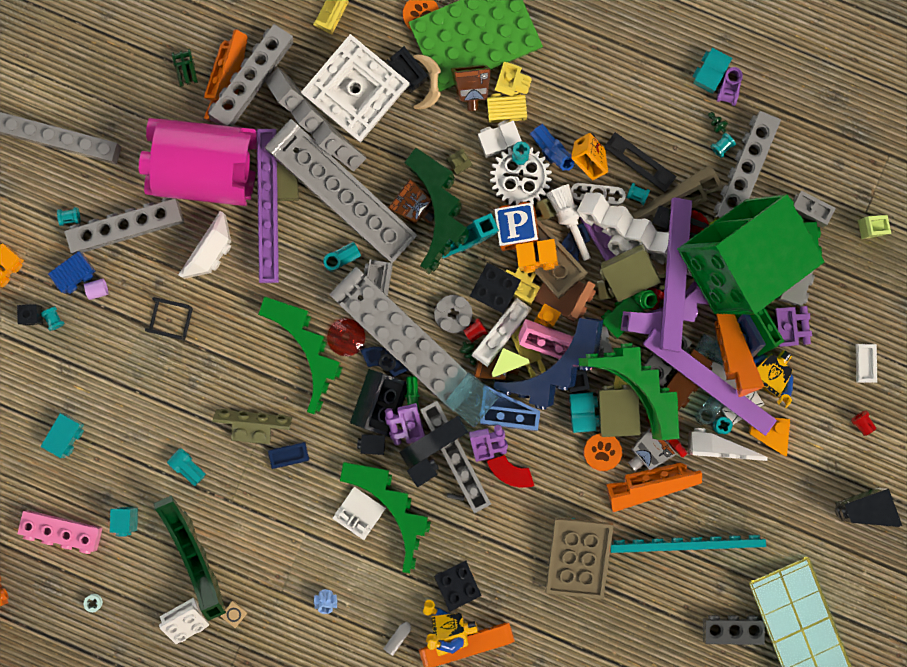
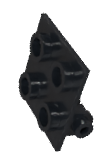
(495, 288)
(457, 586)

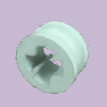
(92, 597)

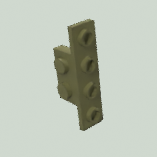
(252, 426)

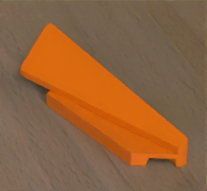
(227, 62)
(736, 355)
(651, 484)

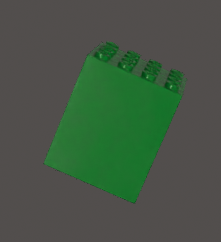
(751, 255)

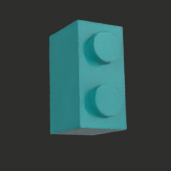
(63, 435)
(123, 520)

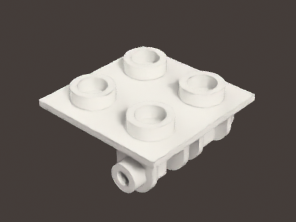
(359, 513)

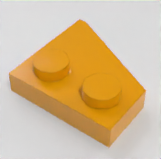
(776, 438)

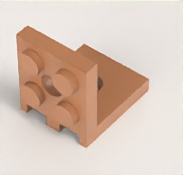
(572, 303)

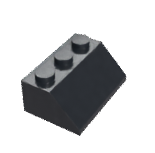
(377, 395)

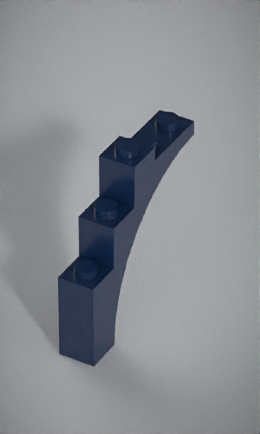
(562, 373)

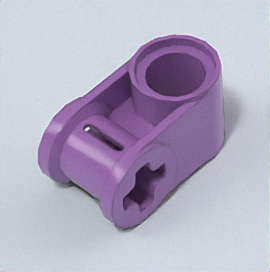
(728, 89)

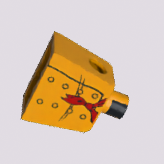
(590, 156)

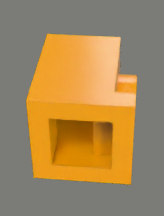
(547, 316)

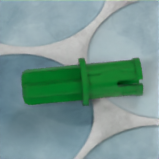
(412, 391)

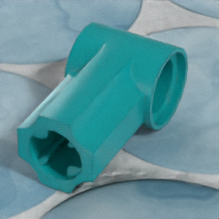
(343, 256)
(183, 464)

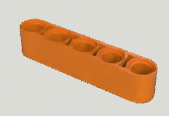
(477, 643)

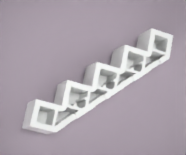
(618, 221)

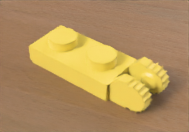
(530, 354)

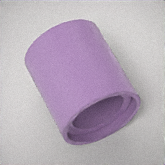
(96, 289)

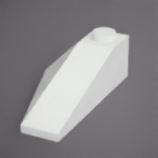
(711, 445)

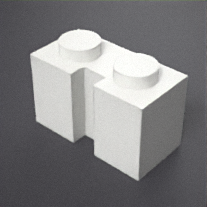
(498, 139)

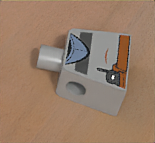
(650, 451)

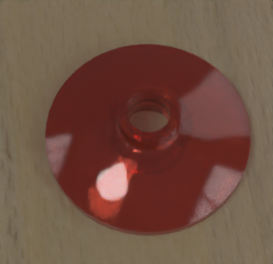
(355, 341)

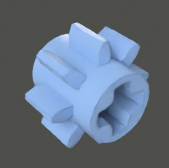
(325, 601)

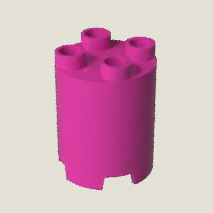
(198, 162)

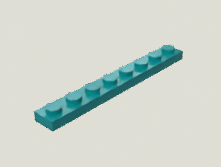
(696, 543)

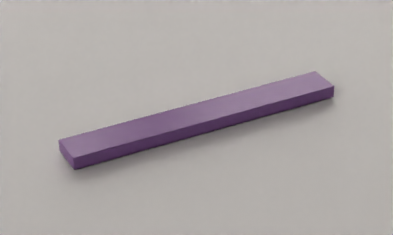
(267, 209)
(675, 276)
(712, 384)

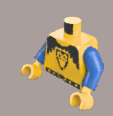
(776, 375)
(448, 630)

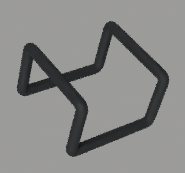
(151, 330)

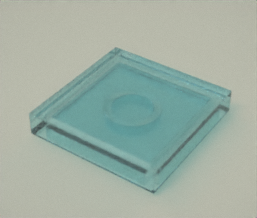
(471, 399)

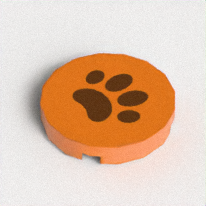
(417, 8)
(602, 452)

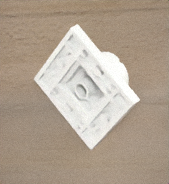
(353, 69)

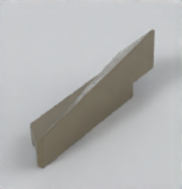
(692, 189)

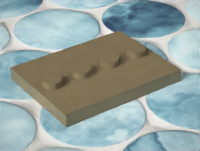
(579, 558)

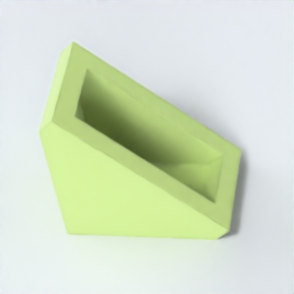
(874, 226)
(508, 361)

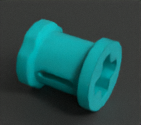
(723, 145)
(517, 157)
(638, 194)
(68, 216)
(52, 318)
(717, 423)

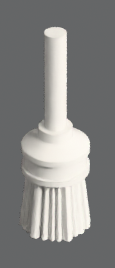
(567, 214)

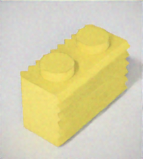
(506, 108)

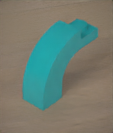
(479, 231)

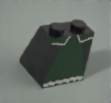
(869, 507)

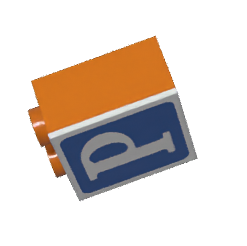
(516, 225)

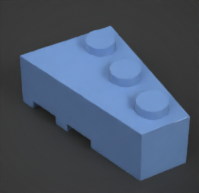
(511, 414)

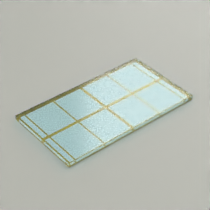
(799, 617)

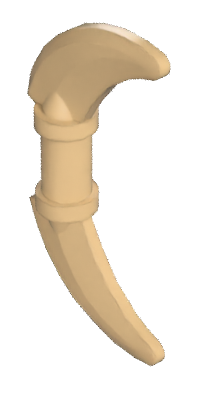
(434, 93)

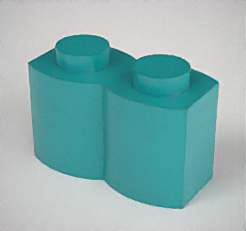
(712, 70)
(583, 412)

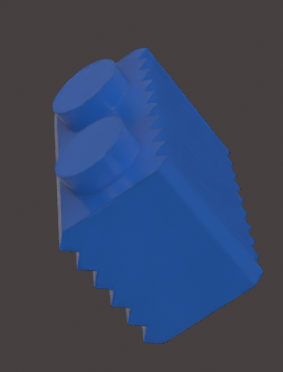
(72, 272)

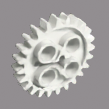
(518, 193)

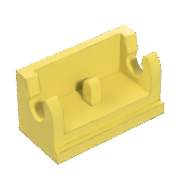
(330, 15)

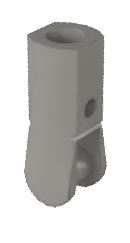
(397, 638)

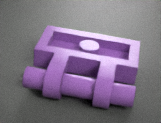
(787, 325)
(410, 421)
(482, 443)

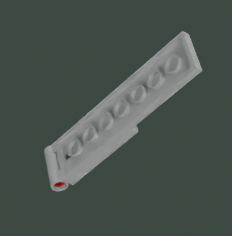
(340, 191)
(399, 334)

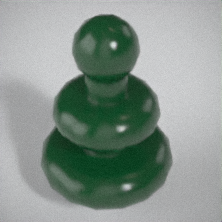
(716, 121)
(467, 349)

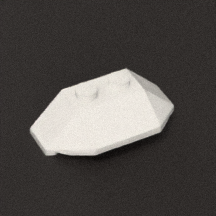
(209, 250)

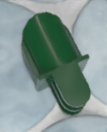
(184, 65)

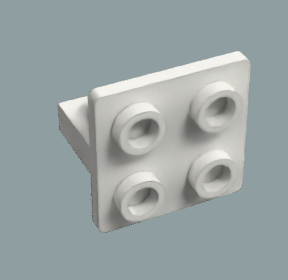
(183, 621)

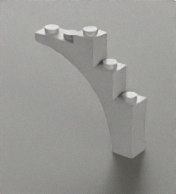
(312, 121)

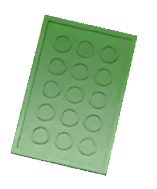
(475, 35)

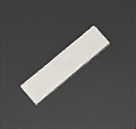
(501, 332)

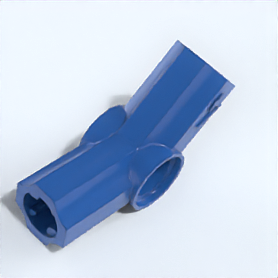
(552, 148)

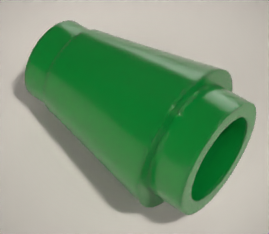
(645, 298)

